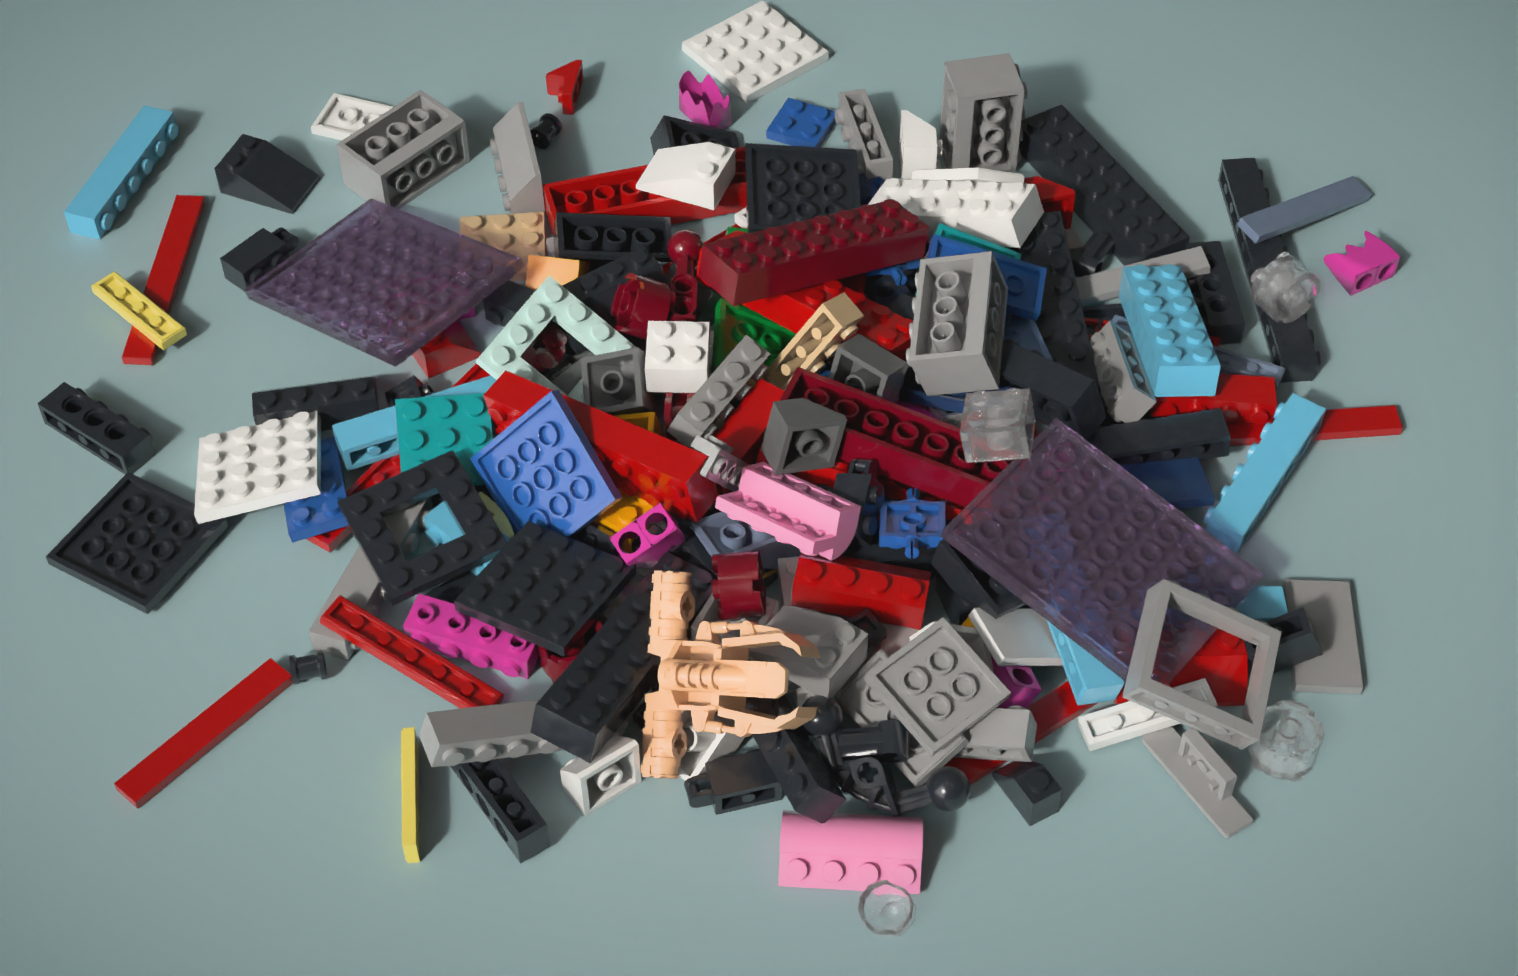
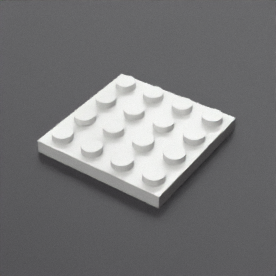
(755, 51)
(258, 466)

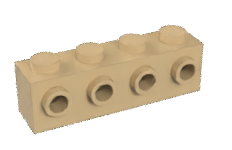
(815, 340)

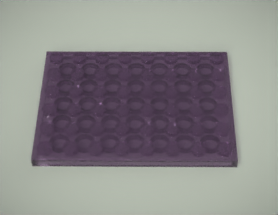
(384, 281)
(1086, 546)

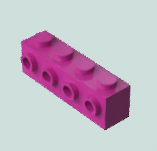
(463, 637)

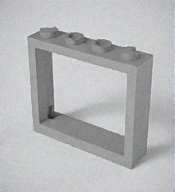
(1180, 706)

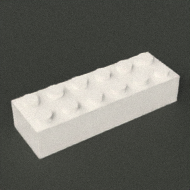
(983, 209)

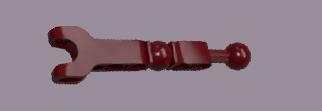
(684, 251)

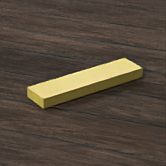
(139, 310)
(410, 795)

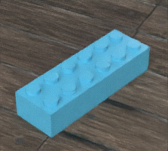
(1168, 331)

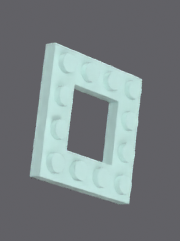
(549, 303)

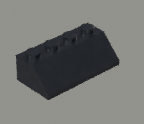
(610, 236)
(599, 286)
(333, 400)

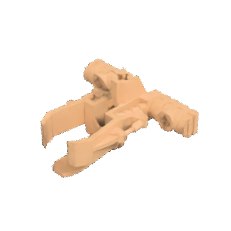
(708, 677)

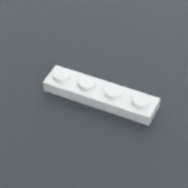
(1133, 720)

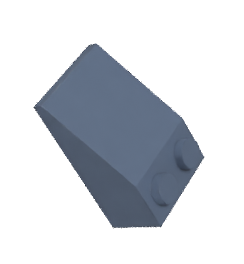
(725, 535)

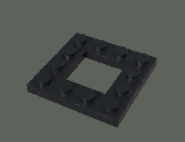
(405, 578)

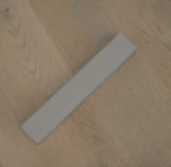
(1107, 283)

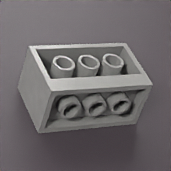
(982, 113)
(404, 151)
(958, 324)

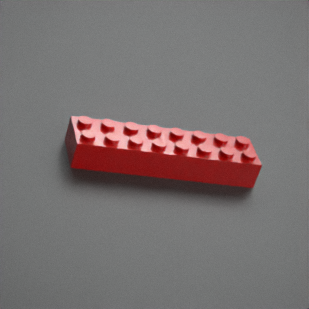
(617, 195)
(798, 306)
(635, 458)

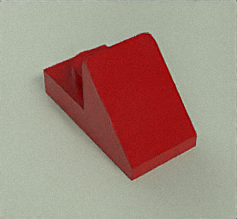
(566, 84)

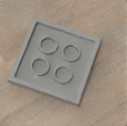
(937, 686)

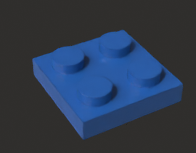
(801, 124)

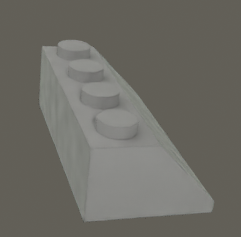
(517, 163)

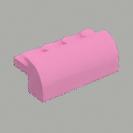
(792, 511)
(850, 851)

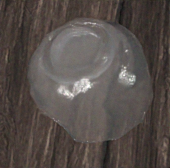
(886, 909)

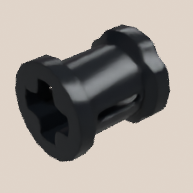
(545, 130)
(308, 667)

